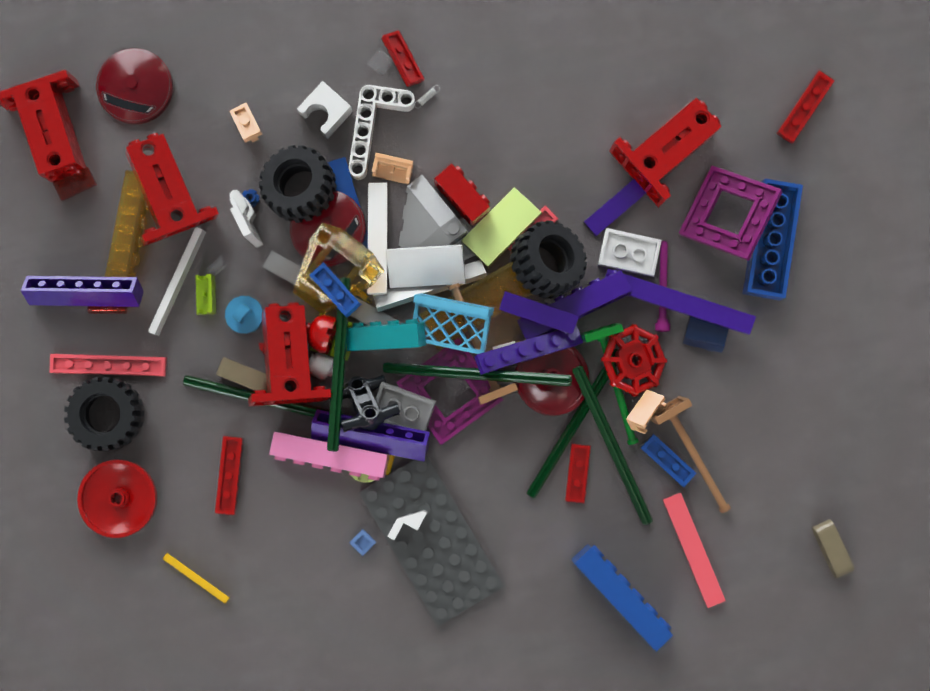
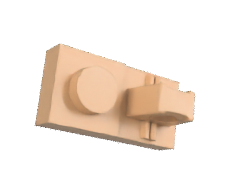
(246, 123)

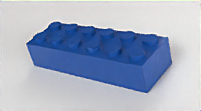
(771, 260)
(626, 601)

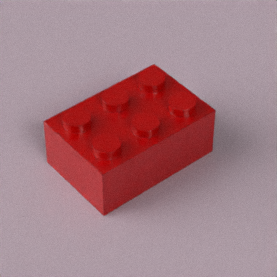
(462, 194)

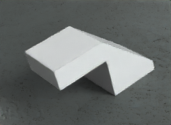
(413, 520)

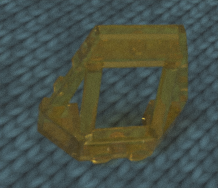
(335, 238)

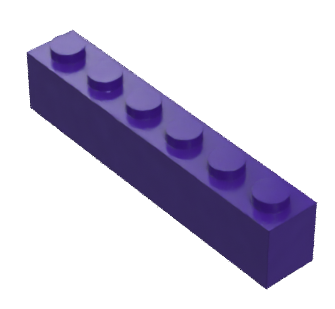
(82, 291)
(583, 301)
(385, 439)

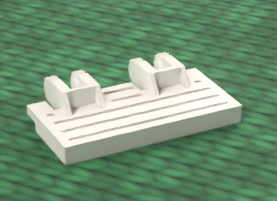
(244, 217)

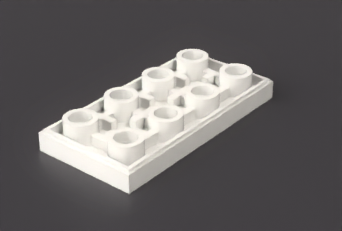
(426, 266)

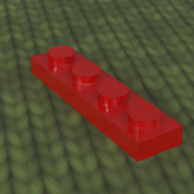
(805, 107)
(229, 475)

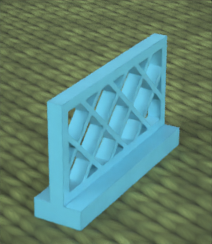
(458, 308)

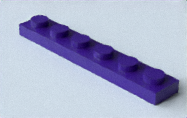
(527, 350)

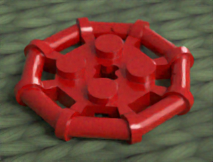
(624, 356)

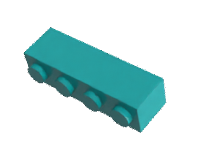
(386, 336)

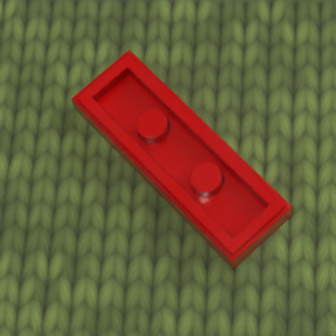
(402, 58)
(577, 473)

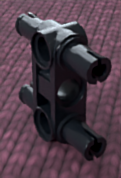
(364, 404)

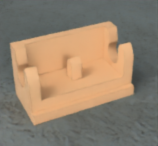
(392, 168)
(644, 411)

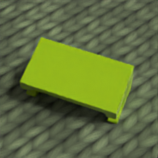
(205, 294)

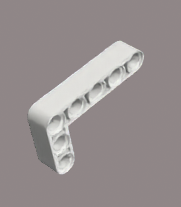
(368, 123)

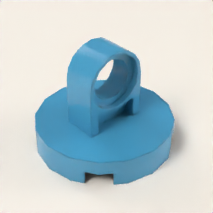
(244, 314)

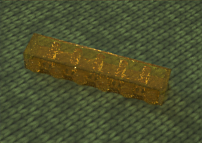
(127, 230)

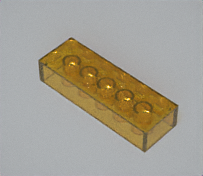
(484, 292)

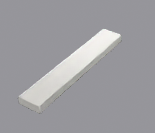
(378, 231)
(177, 281)
(401, 295)

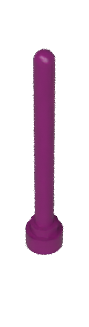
(662, 323)

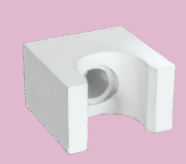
(329, 101)

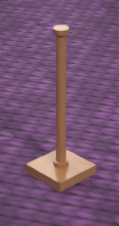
(495, 390)
(670, 412)

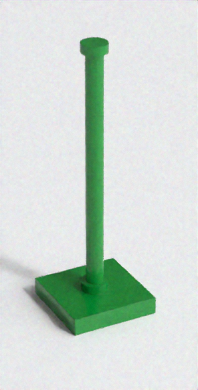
(602, 334)

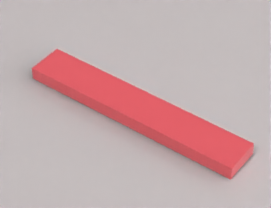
(108, 365)
(693, 550)

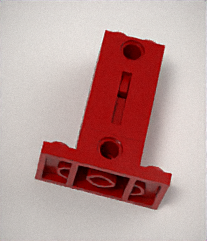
(47, 123)
(666, 148)
(164, 189)
(286, 358)

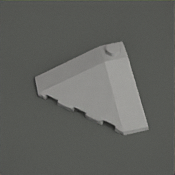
(428, 218)

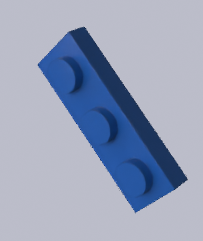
(335, 290)
(668, 460)

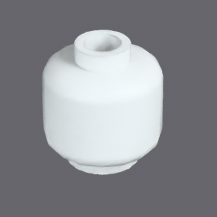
(320, 365)

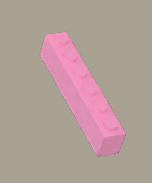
(314, 451)

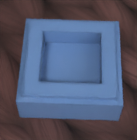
(362, 542)

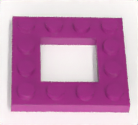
(741, 245)
(447, 427)

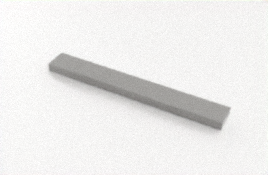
(289, 271)

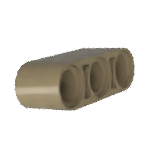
(242, 374)
(833, 548)

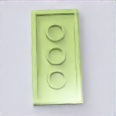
(501, 227)

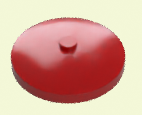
(117, 498)

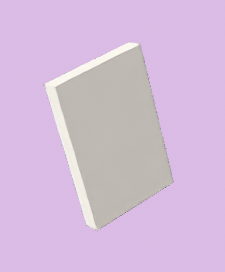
(629, 252)

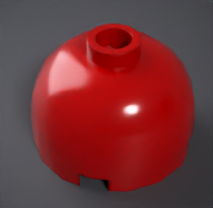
(321, 333)

